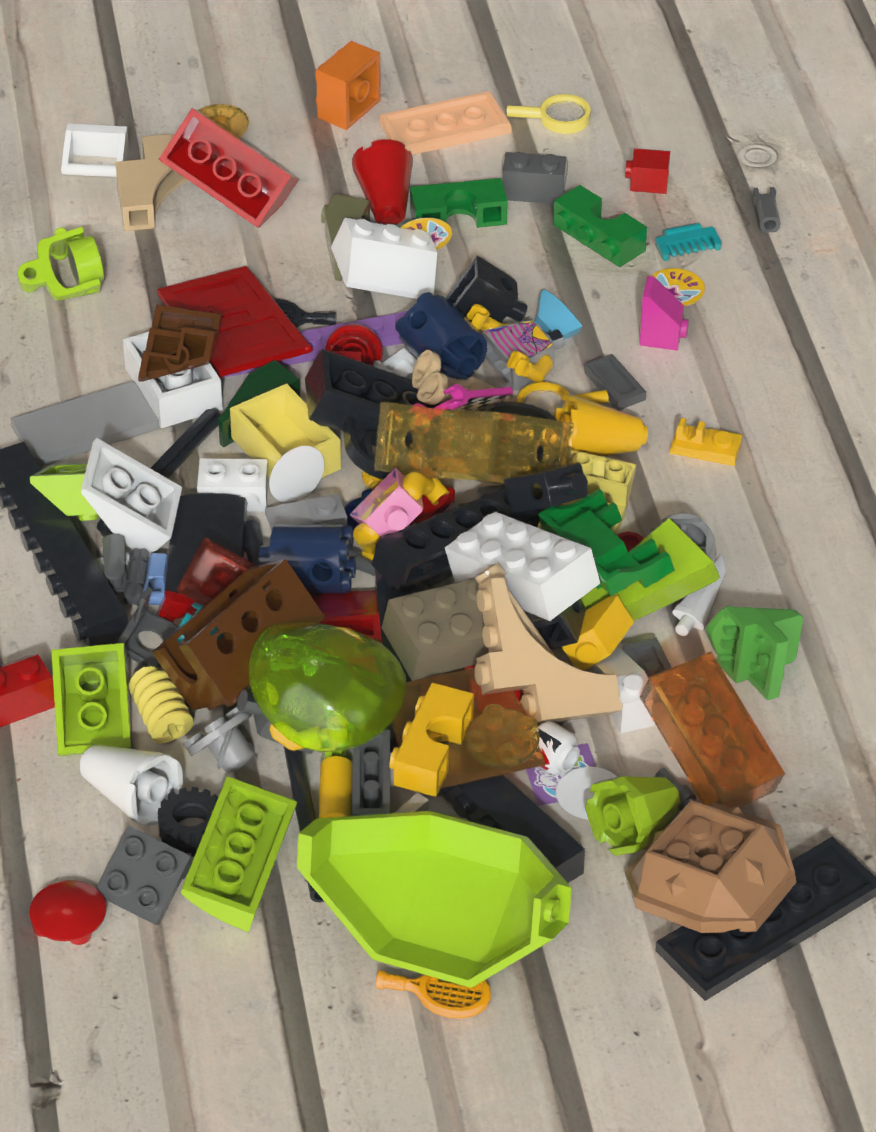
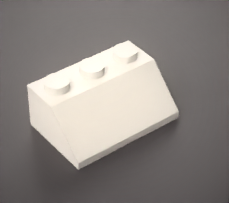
(385, 258)

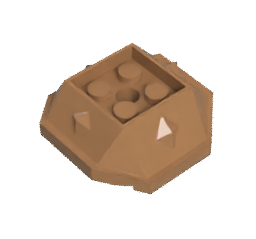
(713, 870)

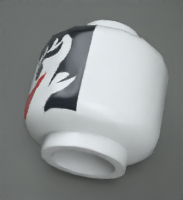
(558, 748)

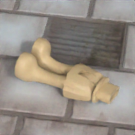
(432, 383)

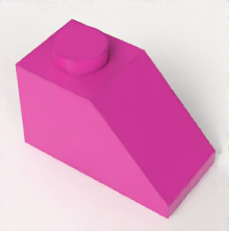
(661, 317)

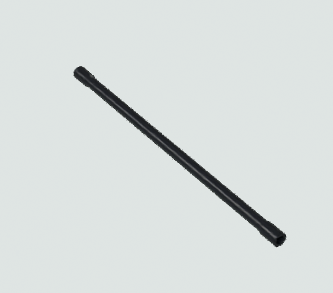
(294, 759)

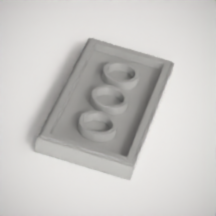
(76, 423)

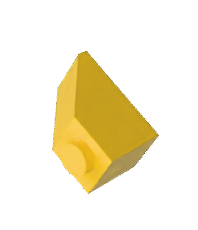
(600, 633)

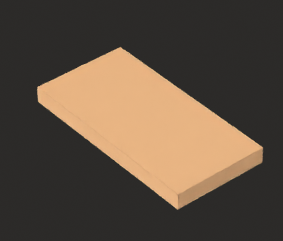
(446, 123)

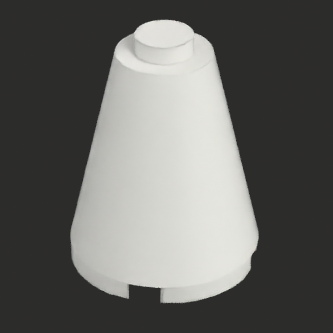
(132, 779)

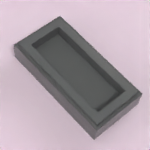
(612, 376)

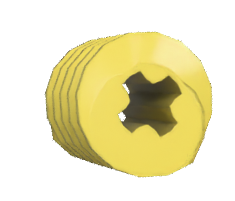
(160, 705)

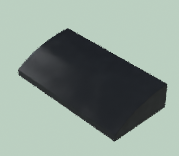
(205, 515)

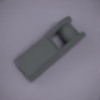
(115, 561)

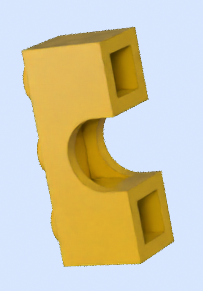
(421, 760)

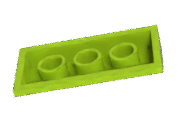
(238, 852)

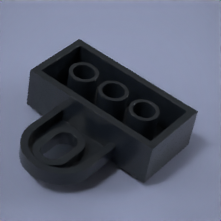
(349, 398)

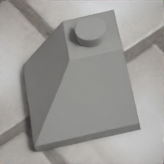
(310, 511)

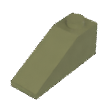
(333, 216)

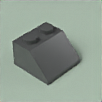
(534, 177)

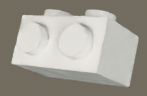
(236, 477)

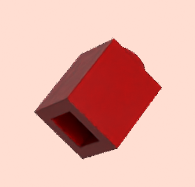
(648, 171)

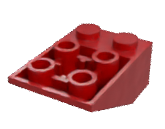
(351, 611)

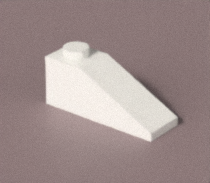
(631, 682)

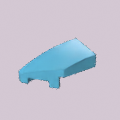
(555, 315)

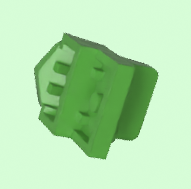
(756, 644)

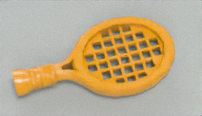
(420, 988)

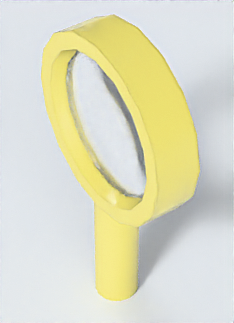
(557, 113)

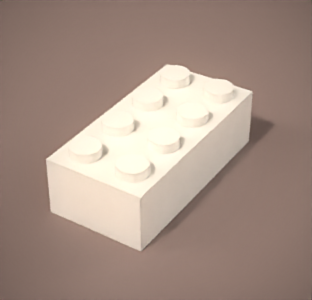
(541, 567)

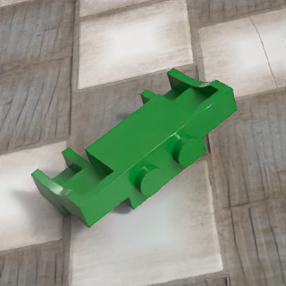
(590, 524)

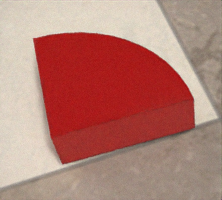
(175, 606)

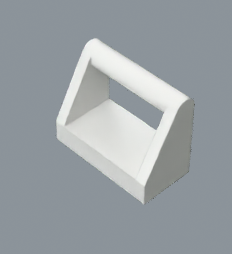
(94, 141)

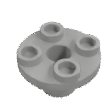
(224, 741)

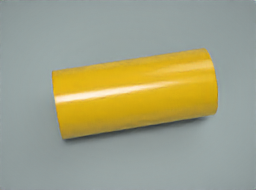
(335, 787)

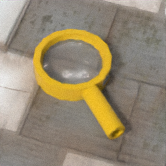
(548, 395)

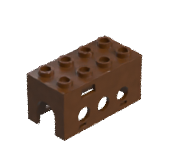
(215, 670)

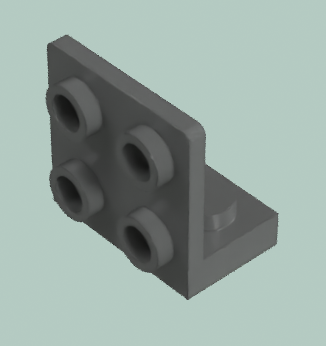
(144, 875)

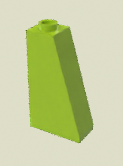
(692, 572)

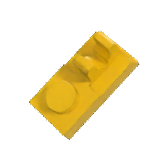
(706, 444)

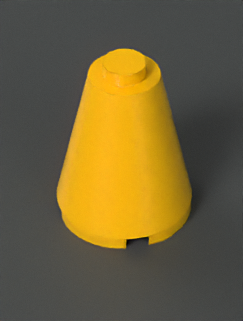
(601, 428)

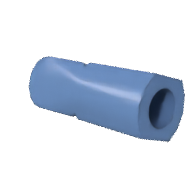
(156, 577)

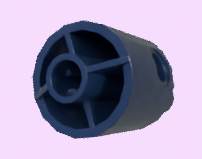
(441, 328)
(315, 554)

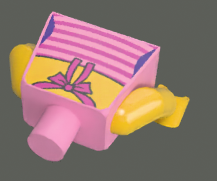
(392, 507)

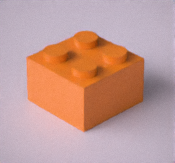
(348, 85)

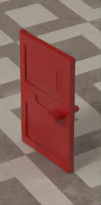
(251, 323)

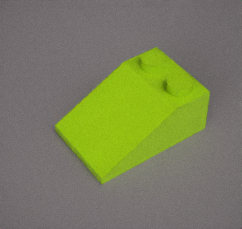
(91, 698)

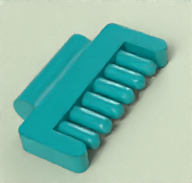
(685, 236)

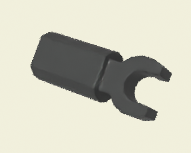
(767, 210)

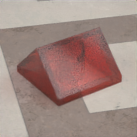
(211, 572)

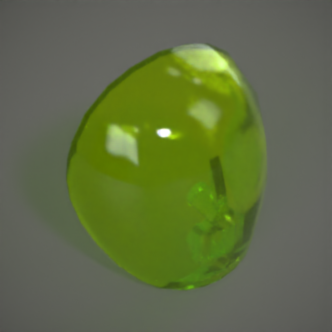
(325, 684)

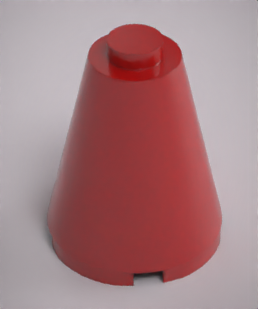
(385, 178)

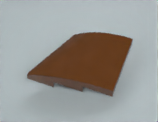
(178, 341)

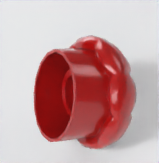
(357, 339)

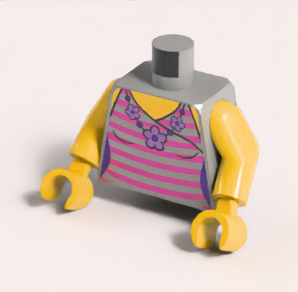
(517, 350)

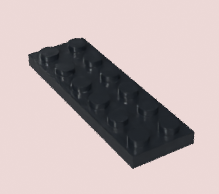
(826, 889)

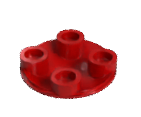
(67, 911)

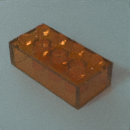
(711, 733)

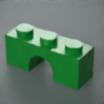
(479, 199)
(614, 239)

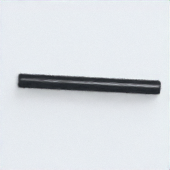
(180, 450)

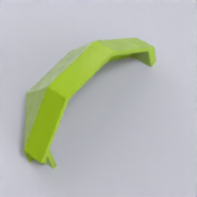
(435, 891)

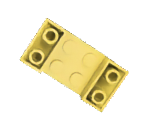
(610, 476)

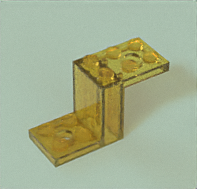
(468, 443)

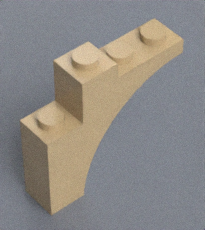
(145, 184)
(518, 662)

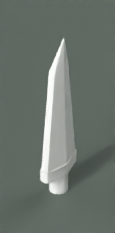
(696, 607)

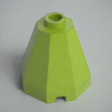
(630, 811)

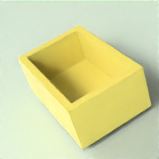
(278, 423)

